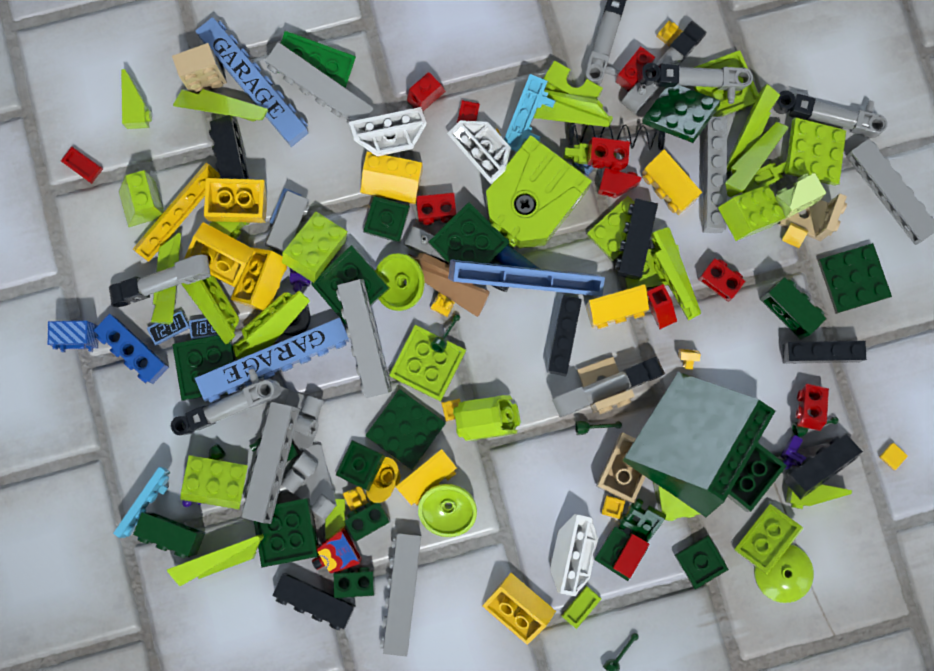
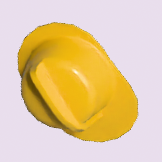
(385, 481)

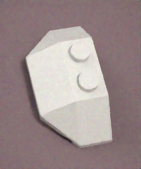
(389, 132)
(482, 147)
(574, 554)

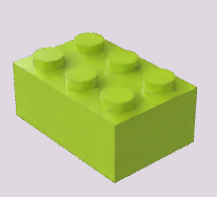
(751, 212)
(314, 247)
(213, 482)

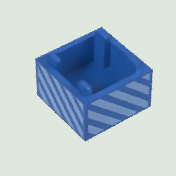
(72, 335)

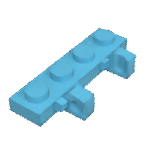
(531, 99)
(148, 495)

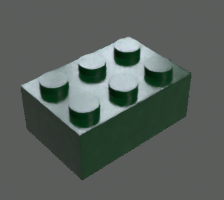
(793, 308)
(756, 478)
(168, 534)

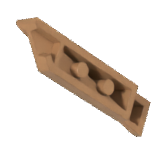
(464, 294)

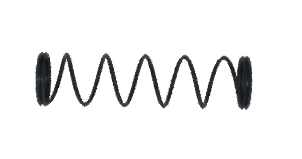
(661, 139)

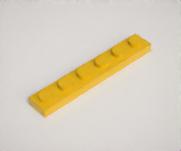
(175, 213)

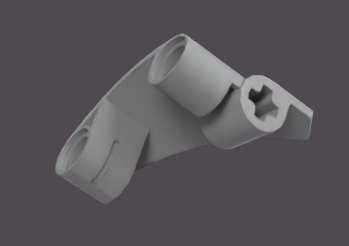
(307, 419)
(311, 480)

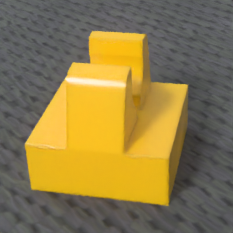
(669, 33)
(442, 305)
(688, 357)
(355, 498)

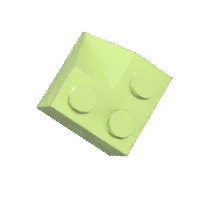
(804, 194)

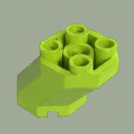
(486, 418)

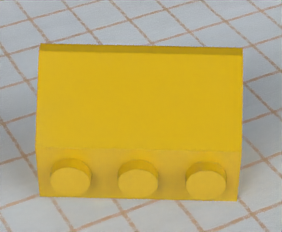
(391, 178)
(671, 183)
(235, 200)
(225, 254)
(259, 280)
(618, 307)
(427, 476)
(519, 608)

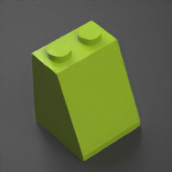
(140, 199)
(671, 505)

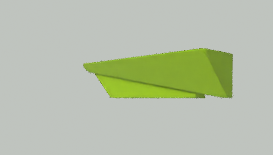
(574, 110)
(754, 124)
(164, 300)

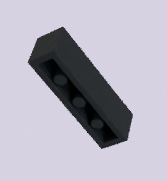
(228, 148)
(637, 239)
(564, 336)
(824, 352)
(823, 466)
(314, 601)

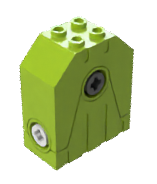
(534, 195)

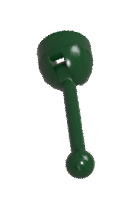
(439, 343)
(582, 426)
(801, 431)
(216, 452)
(613, 664)

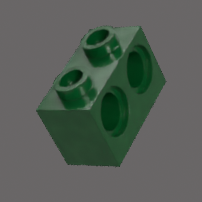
(369, 524)
(354, 588)

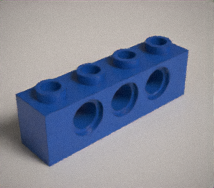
(155, 365)

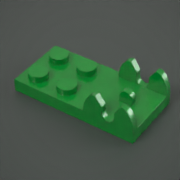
(326, 59)

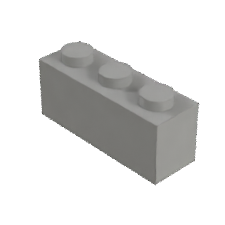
(287, 221)

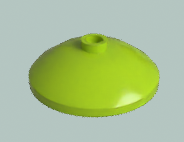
(394, 271)
(443, 518)
(790, 588)

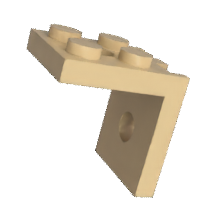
(821, 218)
(605, 368)

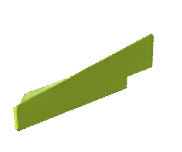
(219, 104)
(753, 159)
(674, 272)
(214, 306)
(270, 324)
(215, 561)

